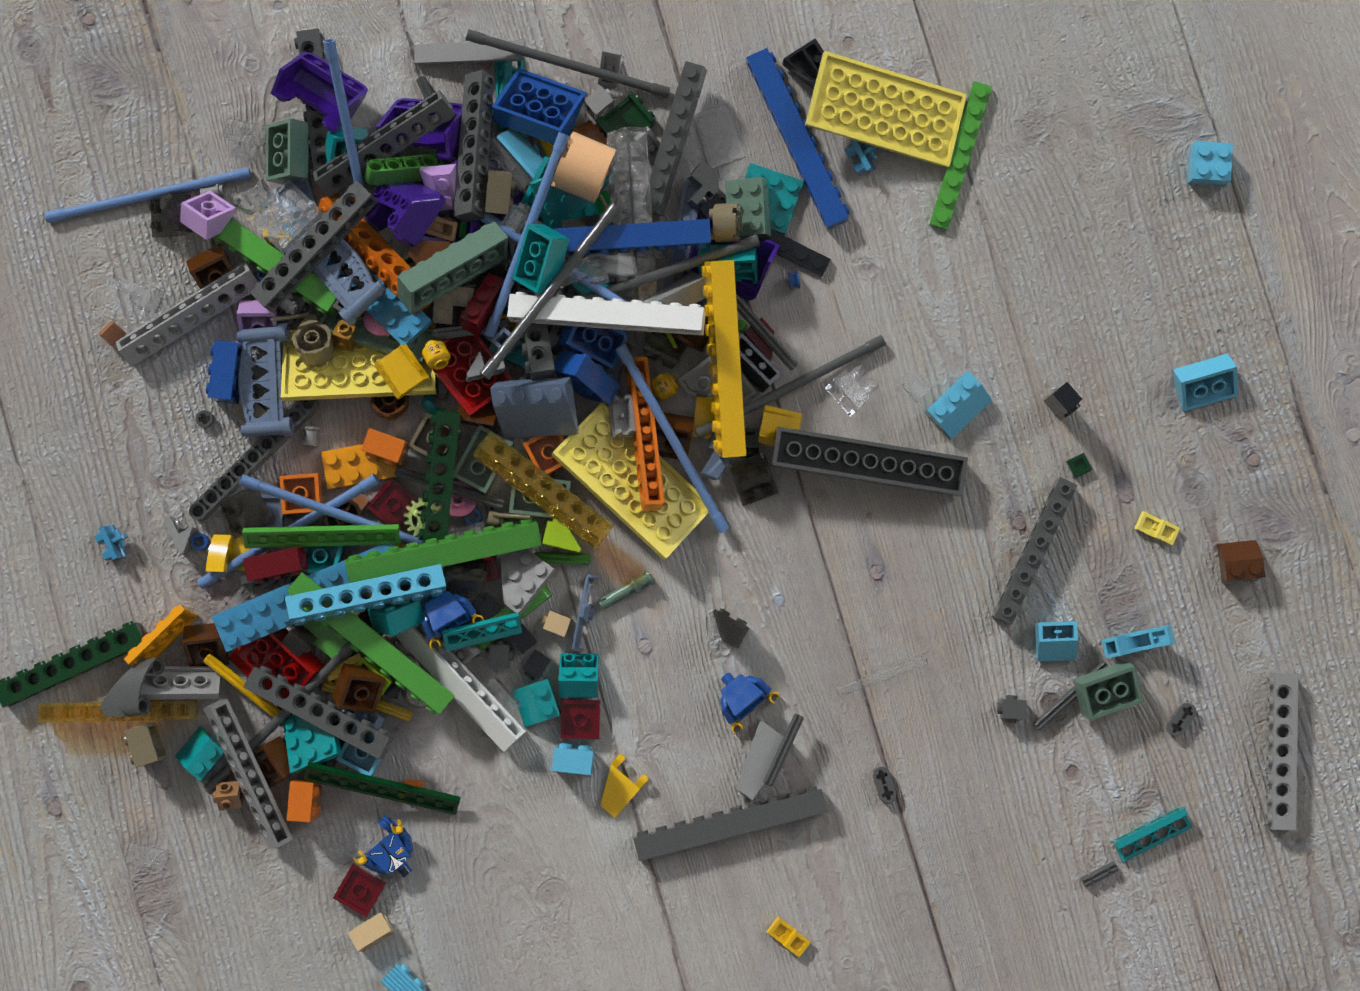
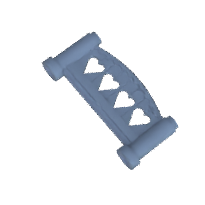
(353, 301)
(273, 421)

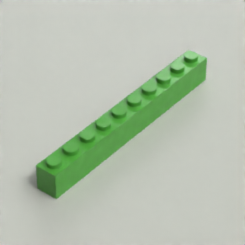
(445, 551)
(380, 651)

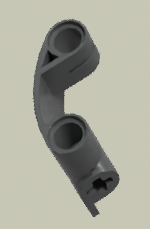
(125, 695)

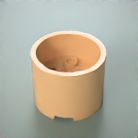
(583, 167)

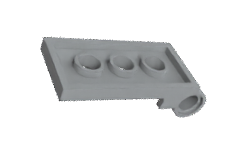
(189, 690)

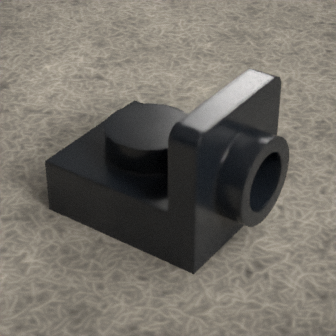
(752, 442)

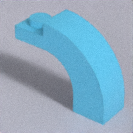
(1138, 641)

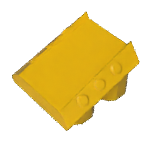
(401, 371)
(774, 418)

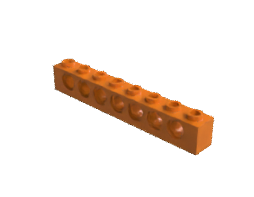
(373, 250)
(645, 443)

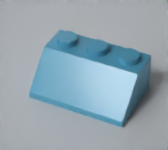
(522, 151)
(1206, 382)
(959, 405)

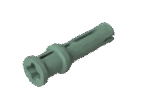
(634, 586)

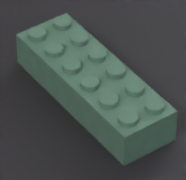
(452, 267)

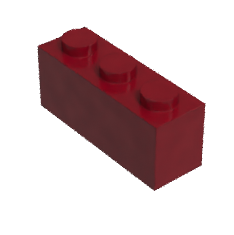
(482, 304)
(275, 565)

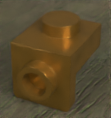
(343, 335)

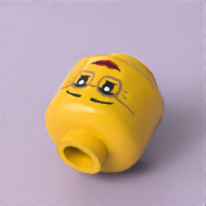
(436, 354)
(664, 386)

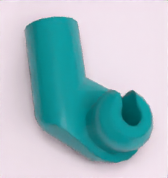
(428, 404)

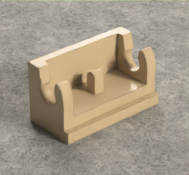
(371, 932)

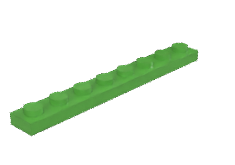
(961, 155)
(321, 536)

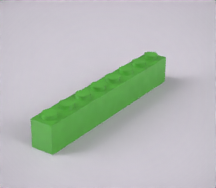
(267, 257)

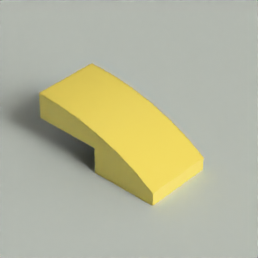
(1157, 528)

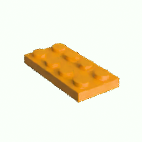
(350, 466)
(163, 635)

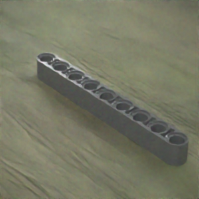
(245, 461)

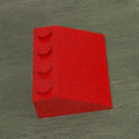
(475, 394)
(277, 657)

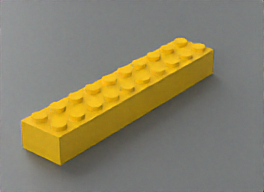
(725, 358)

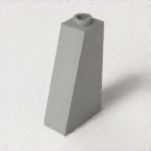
(684, 291)
(758, 760)

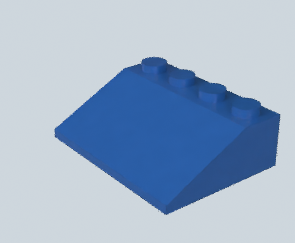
(538, 106)

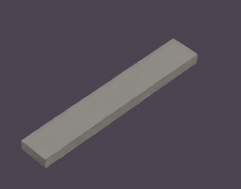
(463, 53)

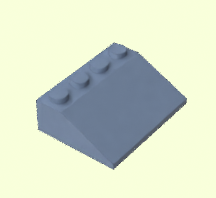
(535, 407)

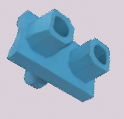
(865, 163)
(113, 541)

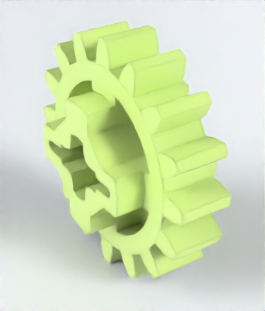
(414, 511)

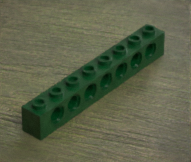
(452, 420)
(10, 697)

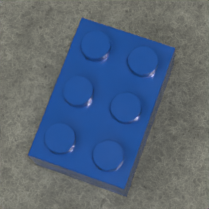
(596, 342)
(224, 372)
(586, 376)

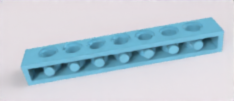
(354, 590)

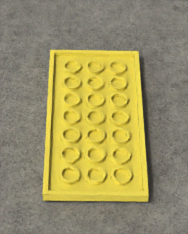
(885, 109)
(343, 376)
(610, 474)

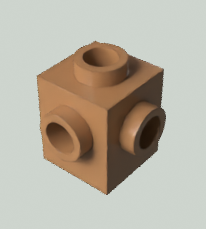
(228, 796)

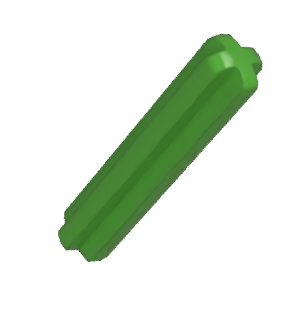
(564, 558)

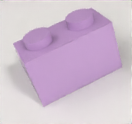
(443, 180)
(206, 214)
(254, 315)

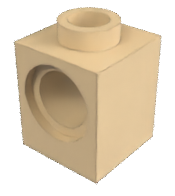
(556, 623)

